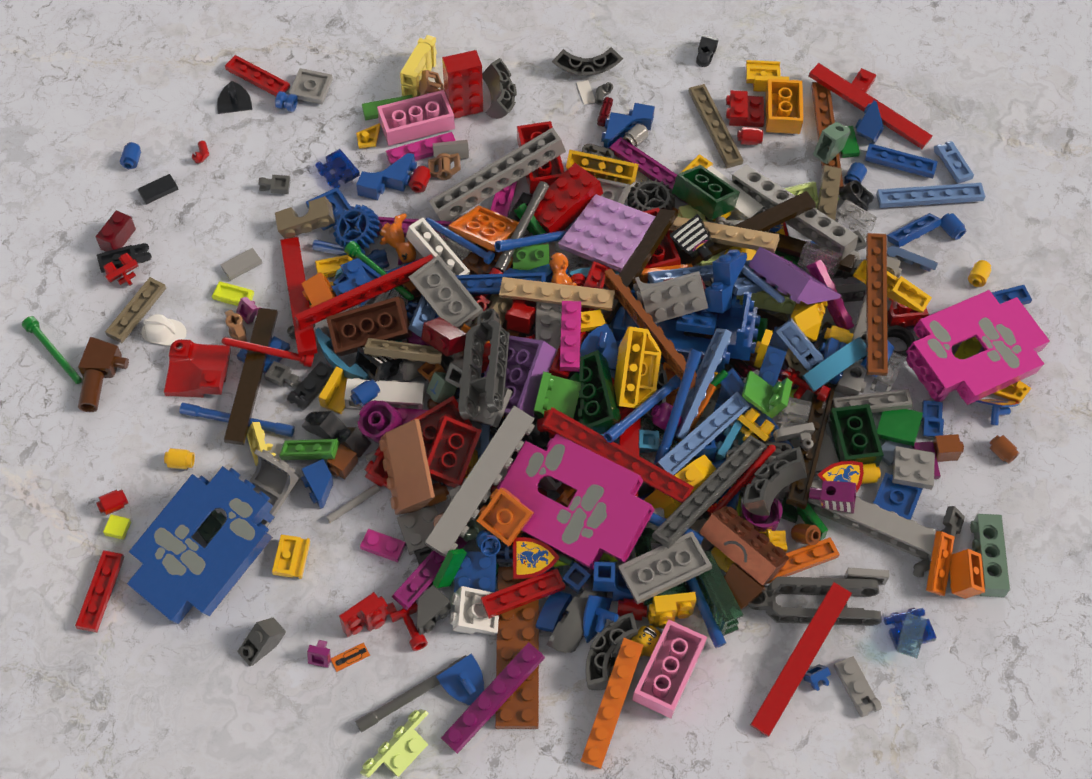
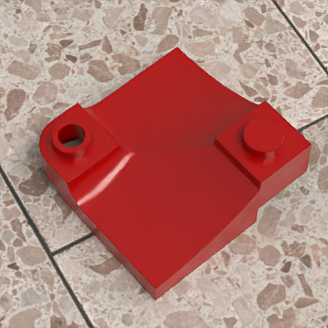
(196, 369)

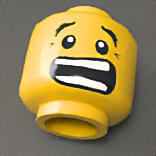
(648, 637)

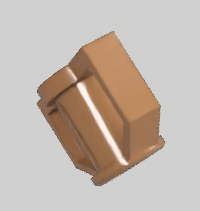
(427, 86)
(443, 161)
(236, 329)

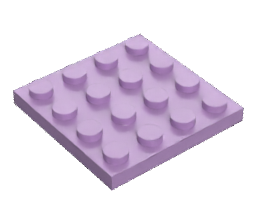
(606, 232)

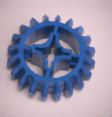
(361, 218)

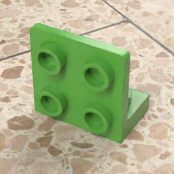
(531, 256)
(557, 393)
(765, 397)

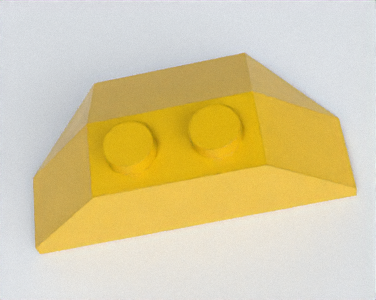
(604, 167)
(809, 318)
(636, 368)
(693, 474)

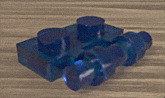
(341, 165)
(897, 618)

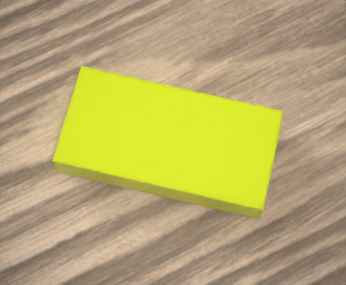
(230, 293)

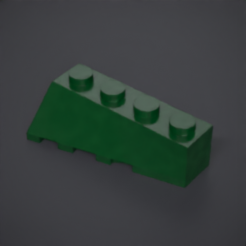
(597, 394)

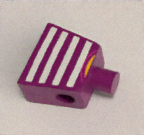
(842, 495)

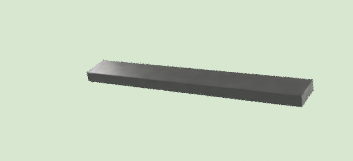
(708, 492)

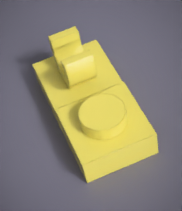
(256, 440)

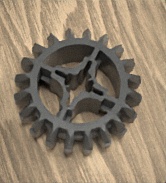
(649, 196)

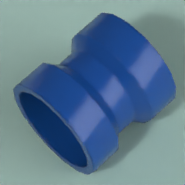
(286, 101)
(490, 547)

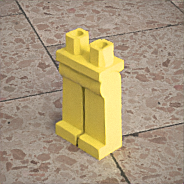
(421, 59)

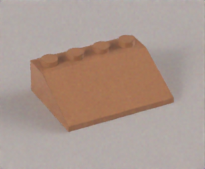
(407, 468)

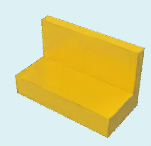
(334, 392)

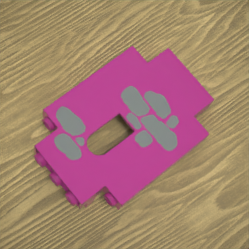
(1004, 331)
(600, 516)

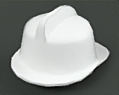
(162, 330)

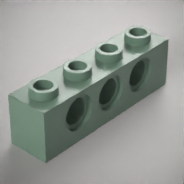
(997, 564)

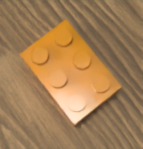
(784, 106)

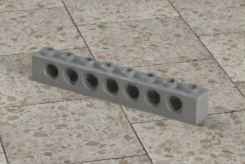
(498, 175)
(811, 224)
(848, 384)

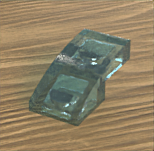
(911, 635)

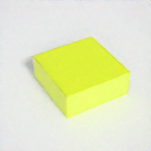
(117, 527)

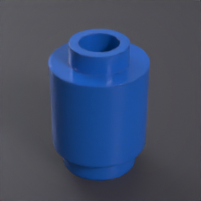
(130, 155)
(856, 172)
(953, 226)
(365, 392)

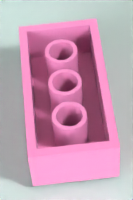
(416, 117)
(669, 668)

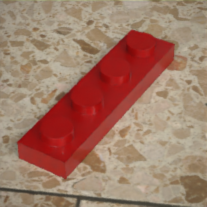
(256, 76)
(99, 591)
(522, 593)

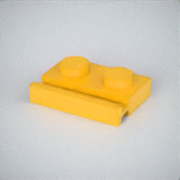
(761, 68)
(291, 556)

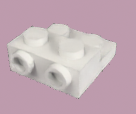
(470, 614)

